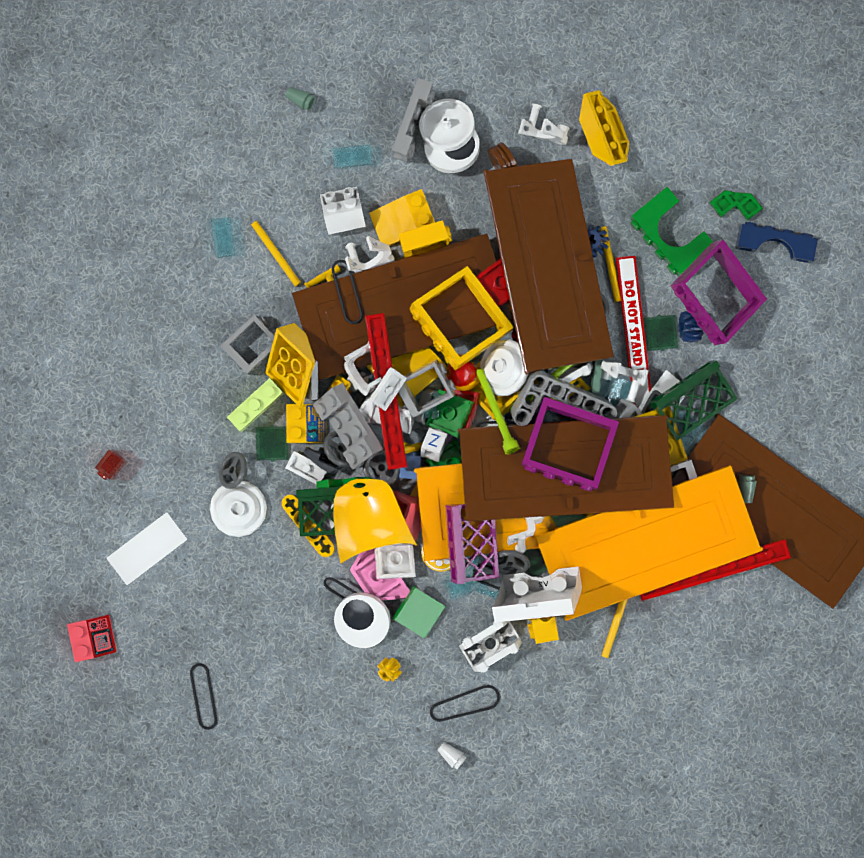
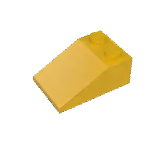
(401, 216)

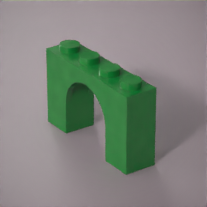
(647, 221)

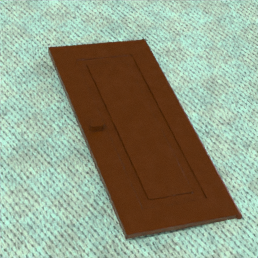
(548, 265)
(392, 291)
(633, 477)
(818, 528)

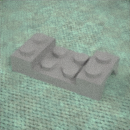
(421, 97)
(349, 425)

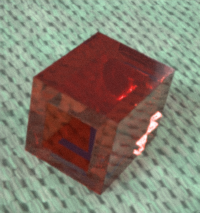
(110, 465)

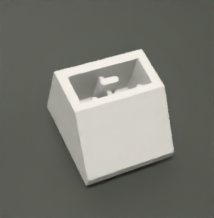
(342, 210)

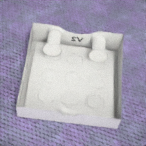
(536, 596)

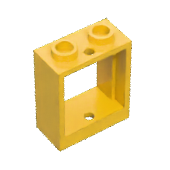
(425, 238)

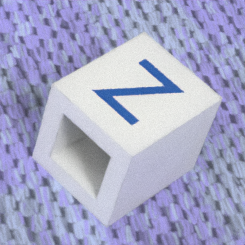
(434, 444)

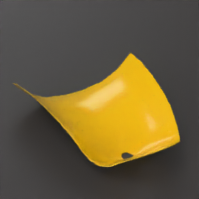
(367, 521)

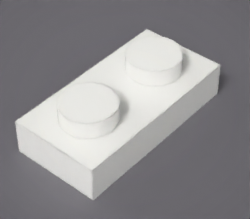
(387, 389)
(305, 468)

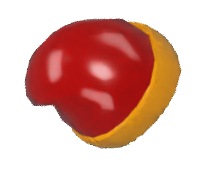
(464, 377)

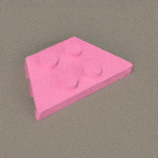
(365, 573)

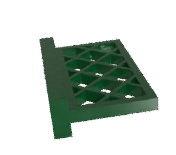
(684, 386)
(321, 495)

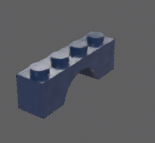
(800, 247)

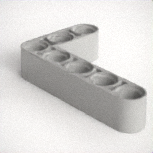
(561, 395)

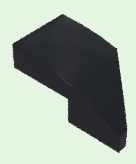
(321, 460)

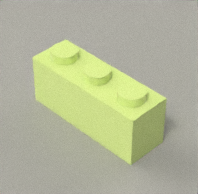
(255, 405)

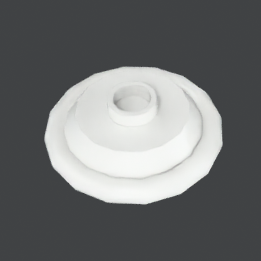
(504, 367)
(239, 509)

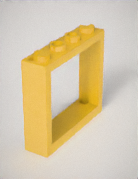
(440, 342)

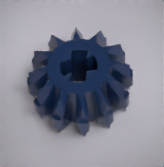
(598, 235)
(689, 328)

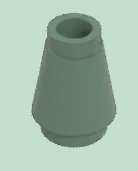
(301, 98)
(747, 487)

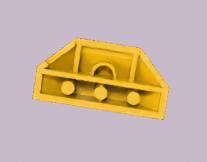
(603, 129)

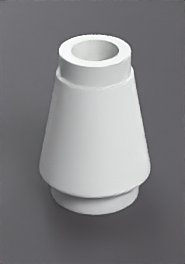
(452, 755)

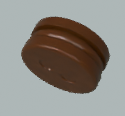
(501, 156)

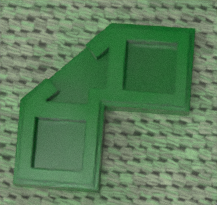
(744, 203)
(338, 482)

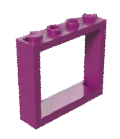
(738, 276)
(579, 414)

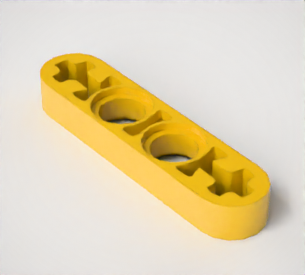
(307, 526)

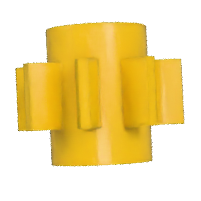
(389, 669)

